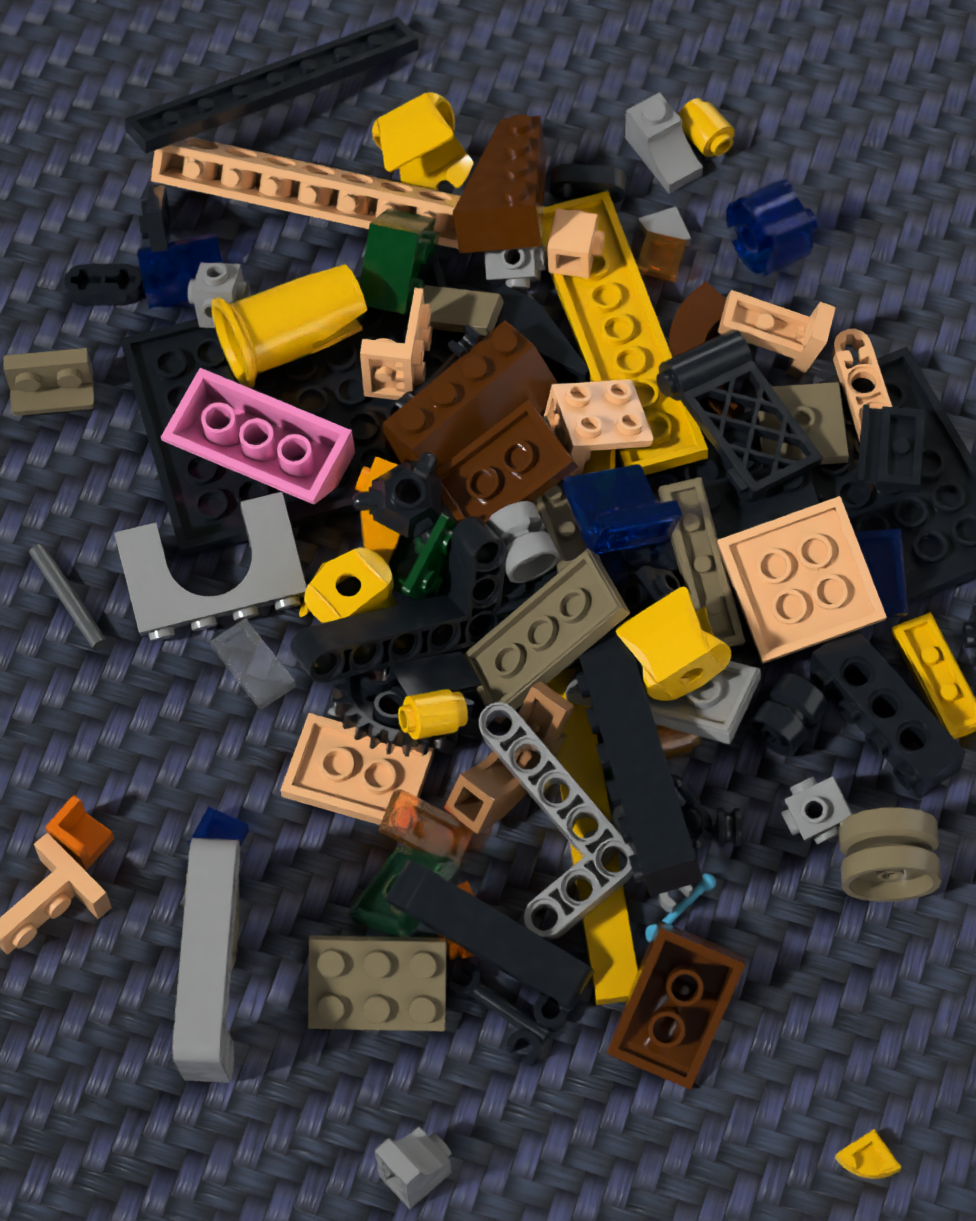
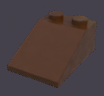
(675, 1004)

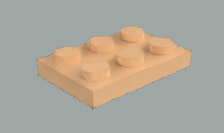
(347, 775)

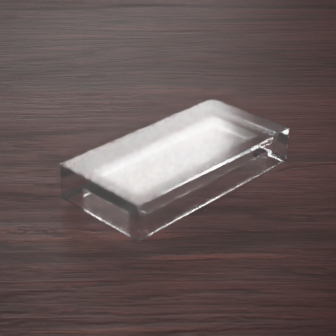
(253, 664)

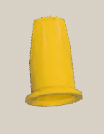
(288, 321)

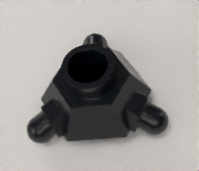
(405, 498)

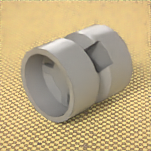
(527, 545)

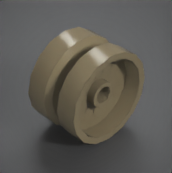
(889, 854)

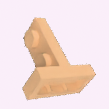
(779, 329)
(51, 896)

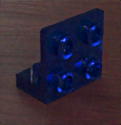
(619, 509)

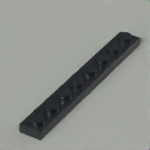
(271, 84)

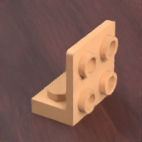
(394, 367)
(597, 418)

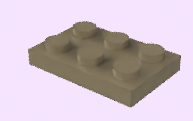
(377, 983)

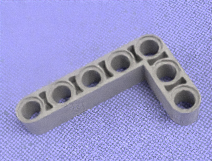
(564, 816)
(200, 1036)

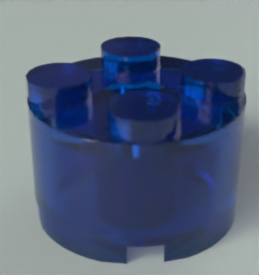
(771, 227)

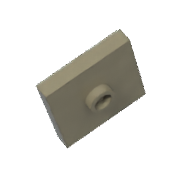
(820, 416)

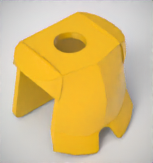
(422, 143)
(375, 592)
(674, 646)

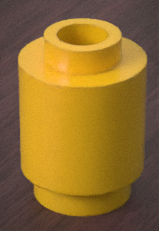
(706, 128)
(433, 713)

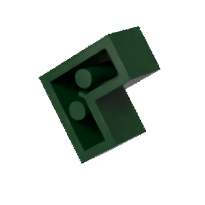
(393, 256)

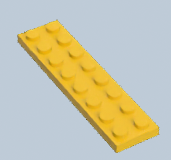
(623, 337)

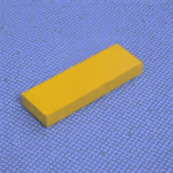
(937, 674)

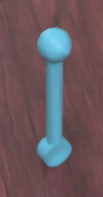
(706, 885)

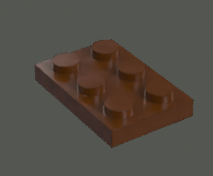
(504, 466)

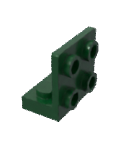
(422, 569)

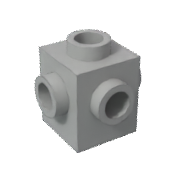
(519, 275)
(216, 281)
(834, 809)

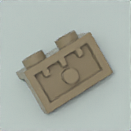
(49, 381)

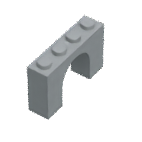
(164, 605)

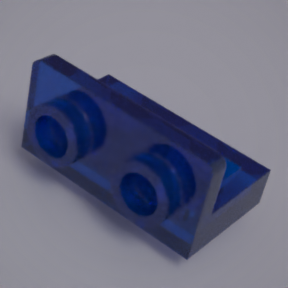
(169, 272)

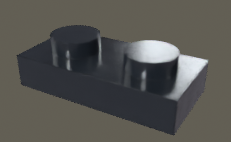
(156, 218)

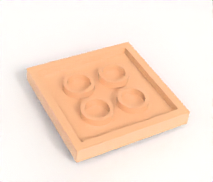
(801, 580)

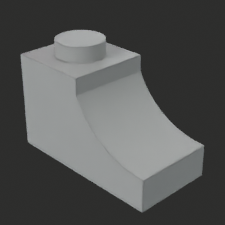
(660, 142)
(413, 1165)

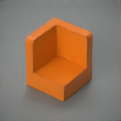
(79, 833)

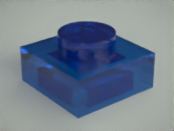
(220, 826)

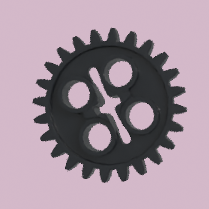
(372, 706)

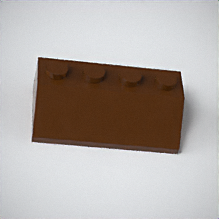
(470, 397)

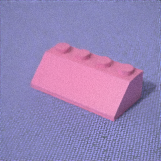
(260, 437)

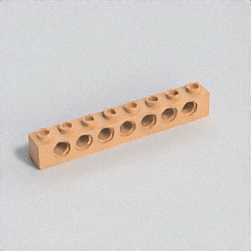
(298, 185)

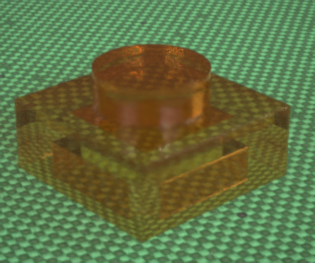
(661, 256)

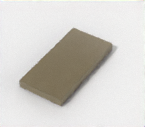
(547, 632)

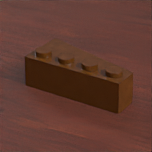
(506, 191)

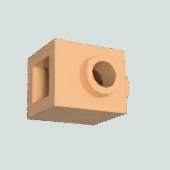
(574, 243)

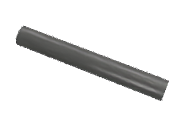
(68, 596)

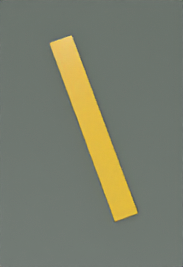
(608, 925)

